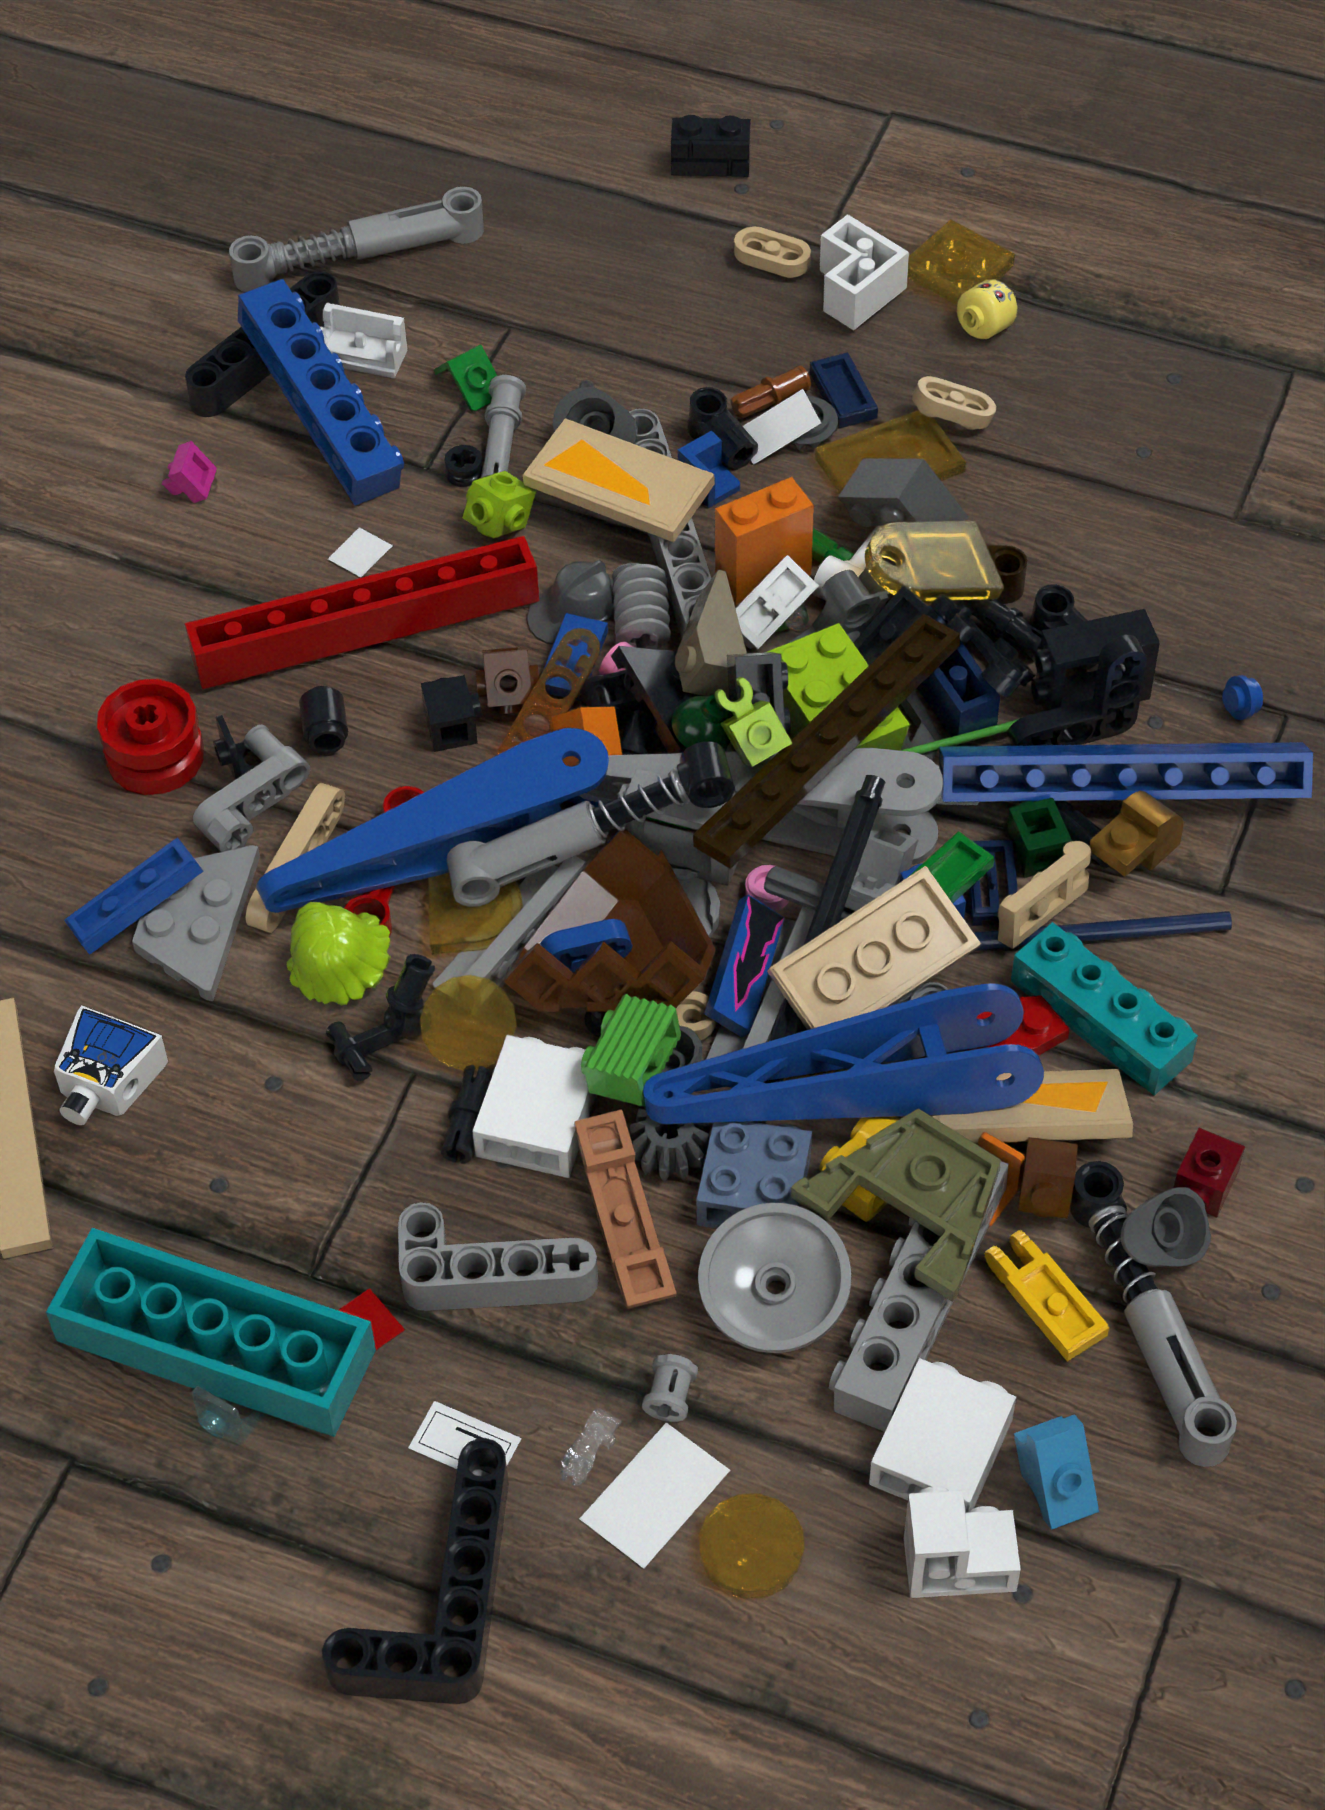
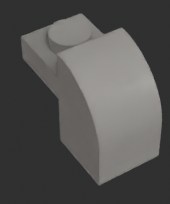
(882, 862)

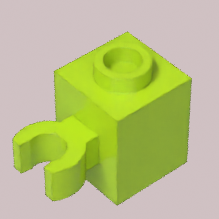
(754, 727)

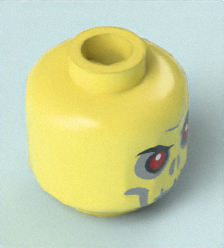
(987, 309)

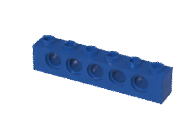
(320, 391)

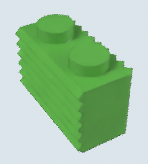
(630, 1049)

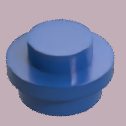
(1242, 697)

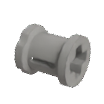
(676, 1408)

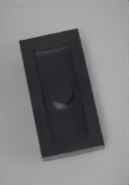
(891, 624)

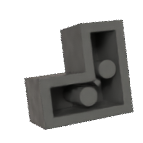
(898, 492)

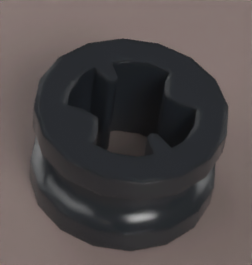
(455, 460)

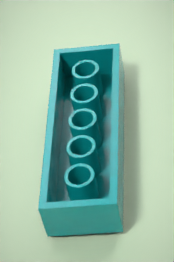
(212, 1331)

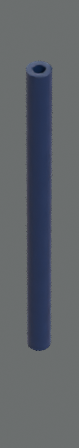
(1125, 928)

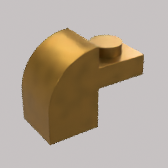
(1138, 835)

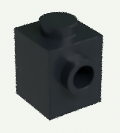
(451, 712)

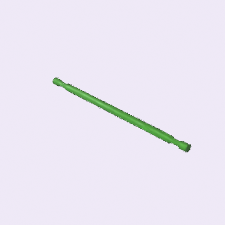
(959, 739)

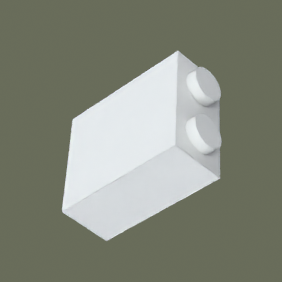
(533, 1107)
(942, 1434)

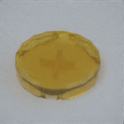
(467, 1021)
(751, 1545)

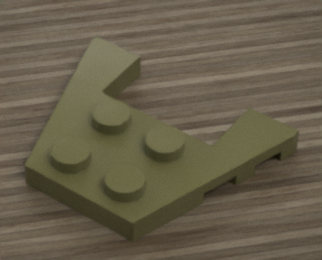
(927, 1176)

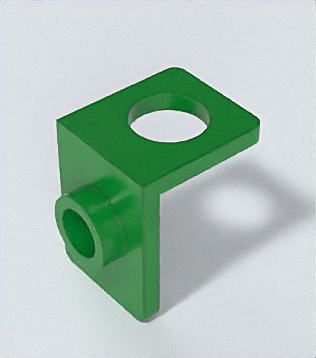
(472, 375)

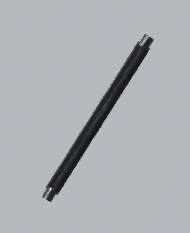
(837, 884)

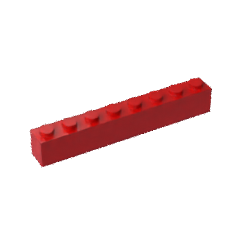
(362, 612)

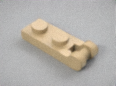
(1044, 895)

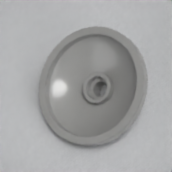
(768, 1246)

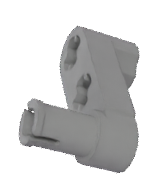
(227, 812)

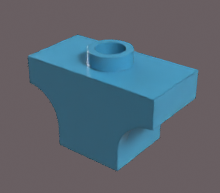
(1058, 1469)

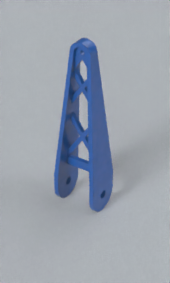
(418, 834)
(915, 1028)

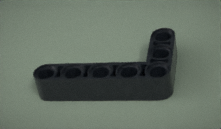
(458, 1595)

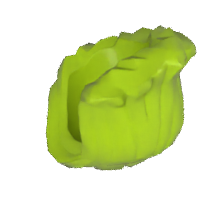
(336, 953)

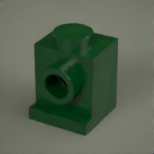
(1037, 834)

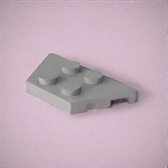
(198, 922)

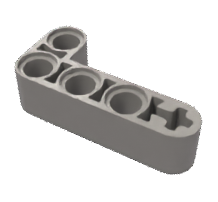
(495, 1260)

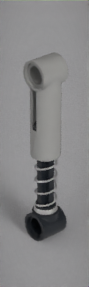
(482, 868)
(1156, 1323)

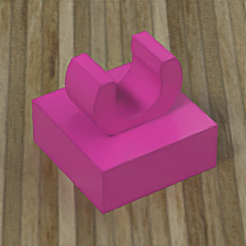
(190, 473)

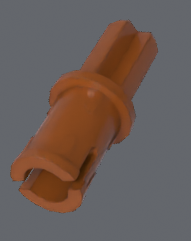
(770, 392)

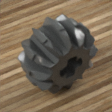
(668, 1146)

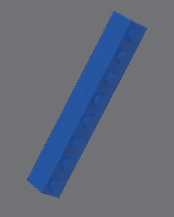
(1123, 769)

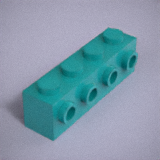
(1105, 1008)

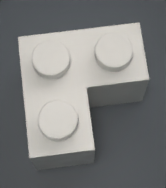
(860, 271)
(958, 1550)

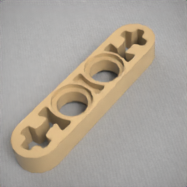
(308, 832)

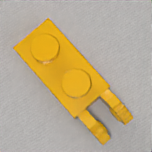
(1048, 1296)

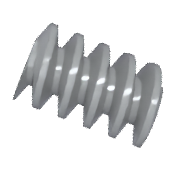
(641, 605)

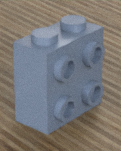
(750, 1167)

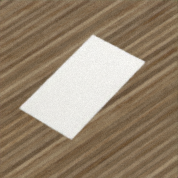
(654, 1495)

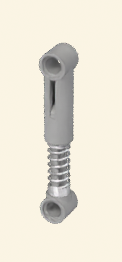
(453, 218)

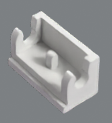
(365, 339)
(773, 601)

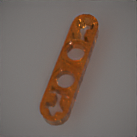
(539, 701)

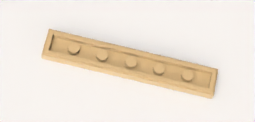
(22, 1193)

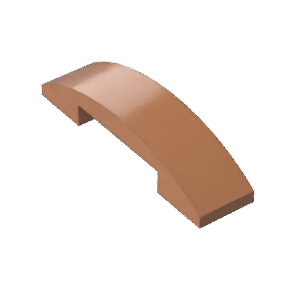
(623, 1210)

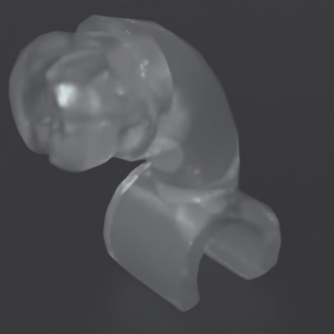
(582, 1453)

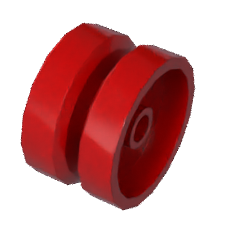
(150, 736)

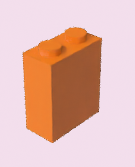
(760, 532)

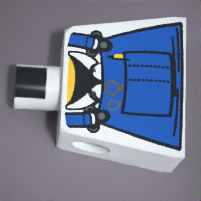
(105, 1065)

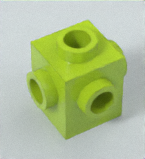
(498, 504)

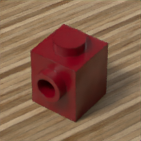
(1210, 1168)

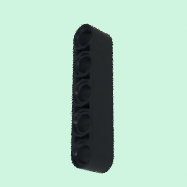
(236, 366)

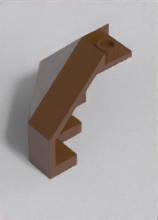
(666, 934)

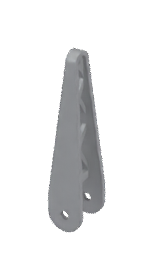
(823, 813)

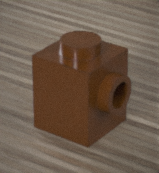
(1048, 1178)

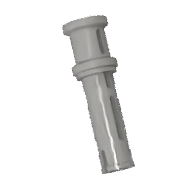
(502, 418)

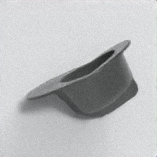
(598, 411)
(578, 590)

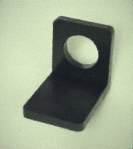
(229, 752)

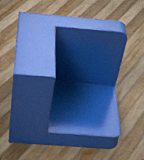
(707, 455)

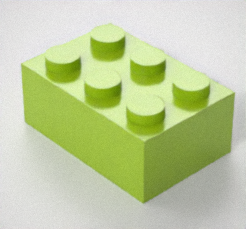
(819, 671)

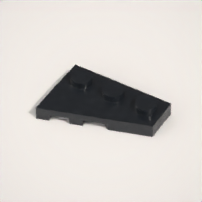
(657, 685)

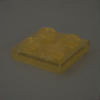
(957, 261)

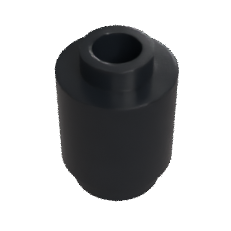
(323, 719)

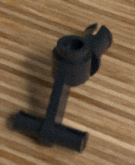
(400, 1019)

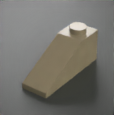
(708, 639)

